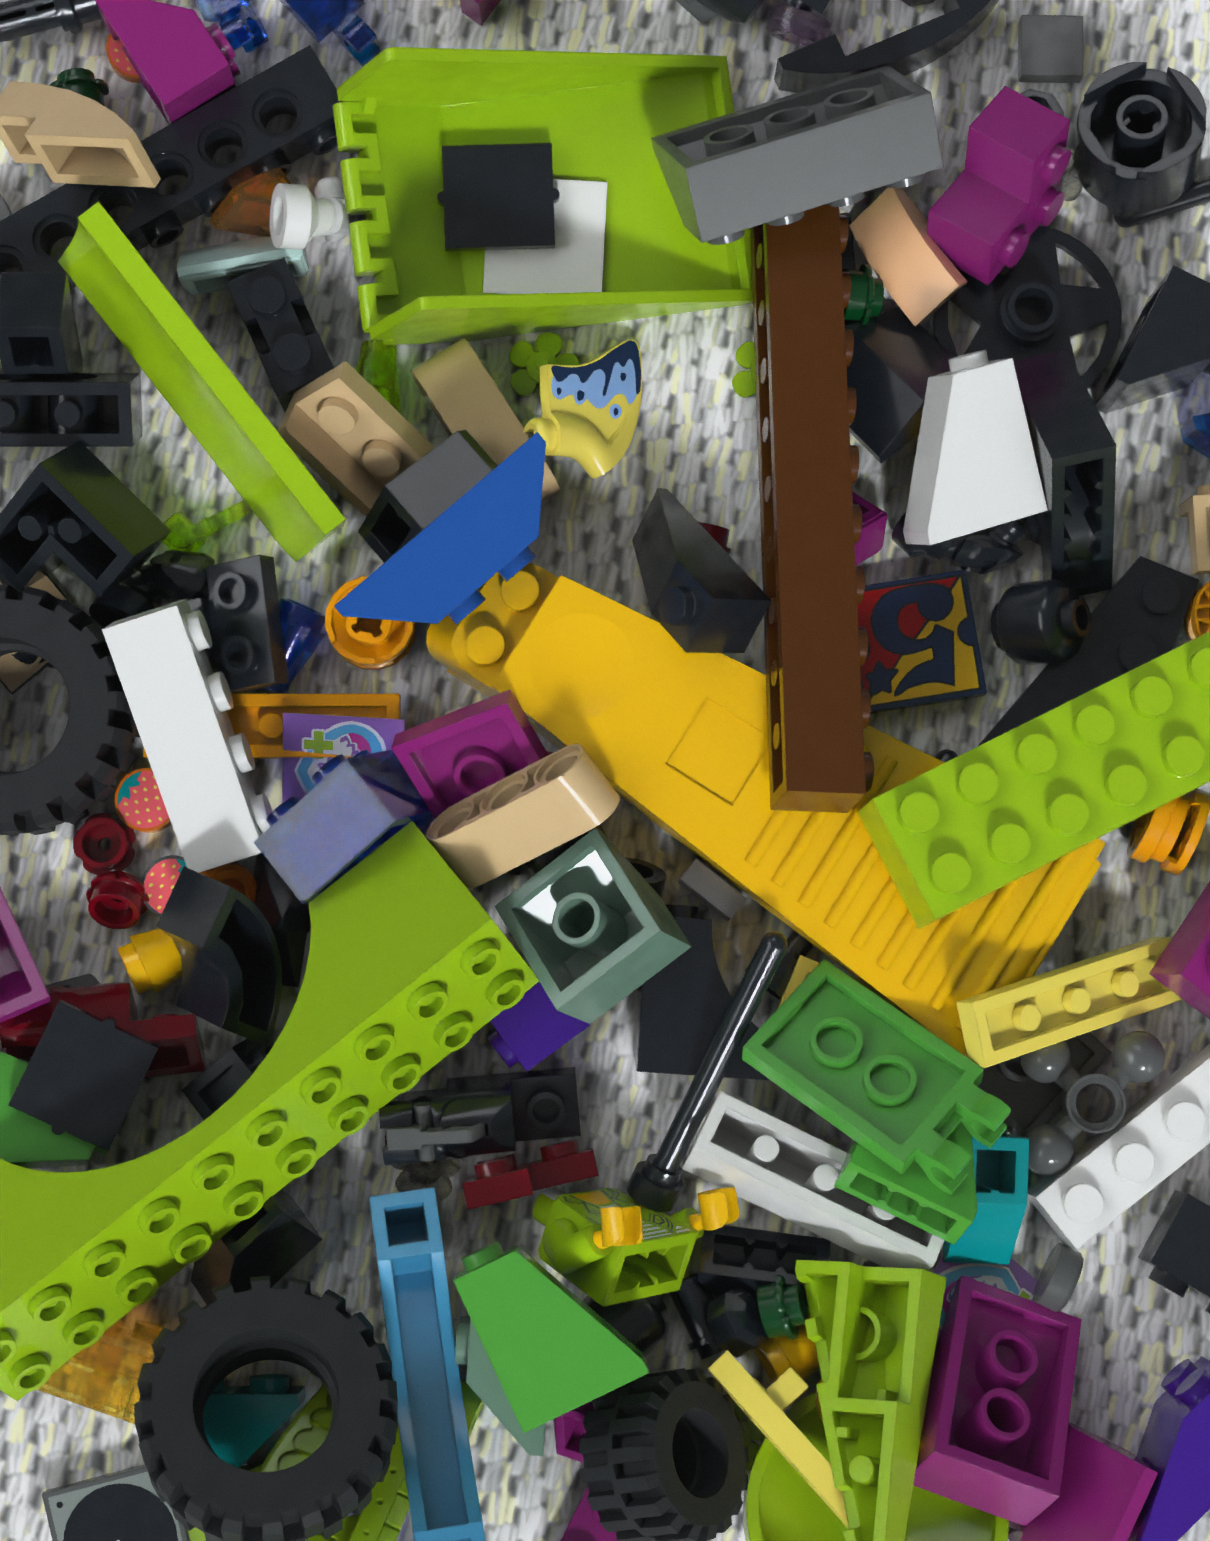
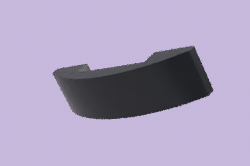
(904, 52)

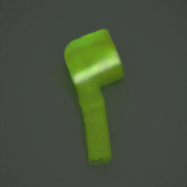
(191, 537)

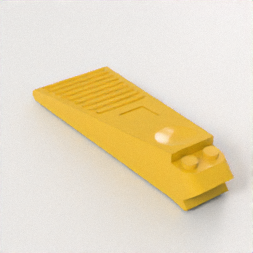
(692, 755)

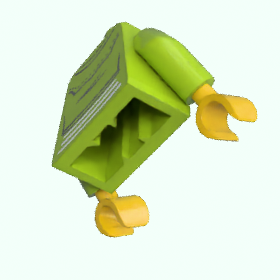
(621, 1248)

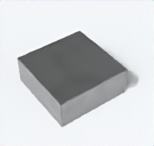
(1050, 48)
(712, 890)

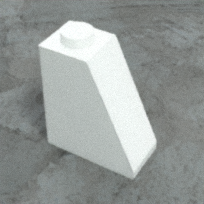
(972, 453)

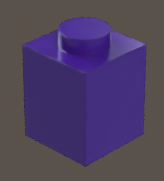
(532, 1029)

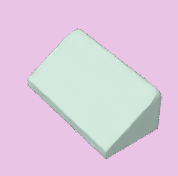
(210, 267)

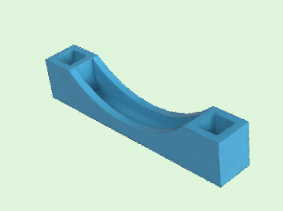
(423, 1365)

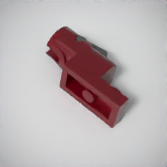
(177, 1036)

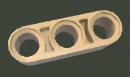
(469, 400)
(523, 816)

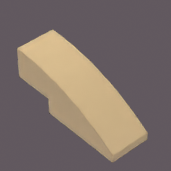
(72, 137)

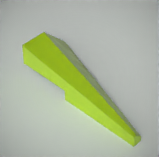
(875, 1364)

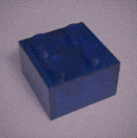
(340, 821)

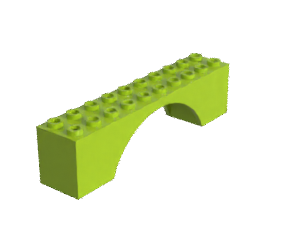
(389, 989)

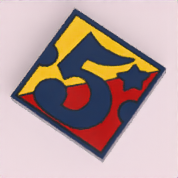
(920, 642)

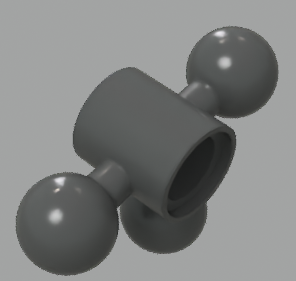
(1136, 1059)

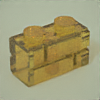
(108, 1371)

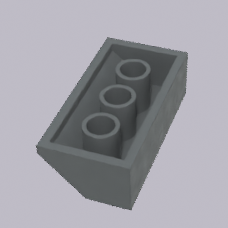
(800, 154)

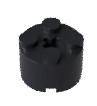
(1139, 137)

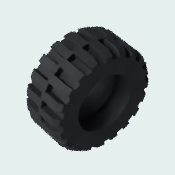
(98, 721)
(250, 1329)

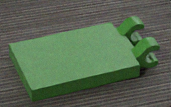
(876, 1075)

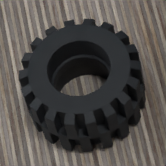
(665, 1458)

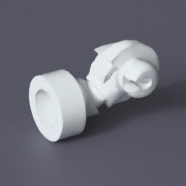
(300, 217)

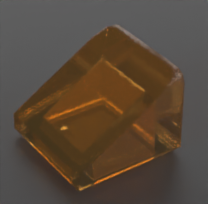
(248, 205)

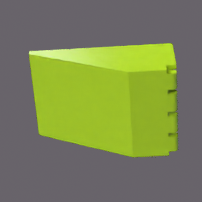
(600, 126)

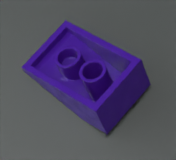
(1179, 1450)

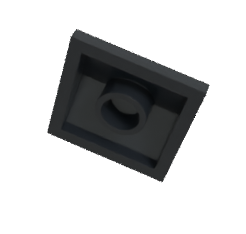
(891, 380)

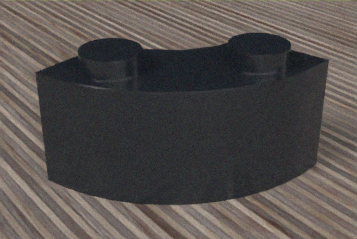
(225, 956)

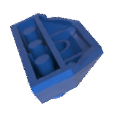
(461, 548)

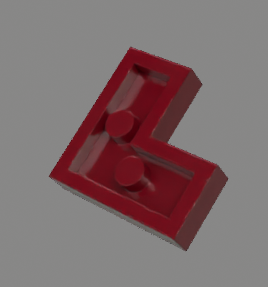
(504, 1180)

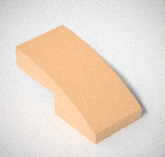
(905, 256)

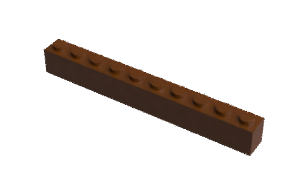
(809, 516)

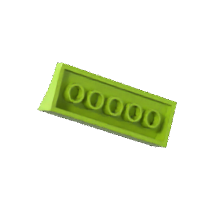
(198, 385)

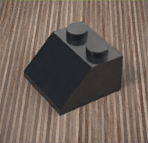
(1165, 345)

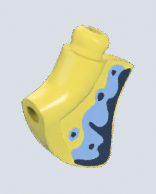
(591, 408)

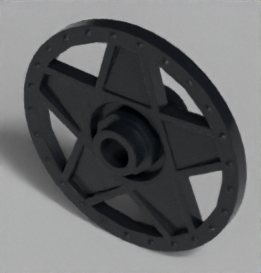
(1035, 314)

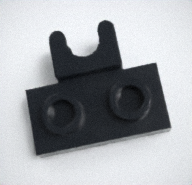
(244, 623)

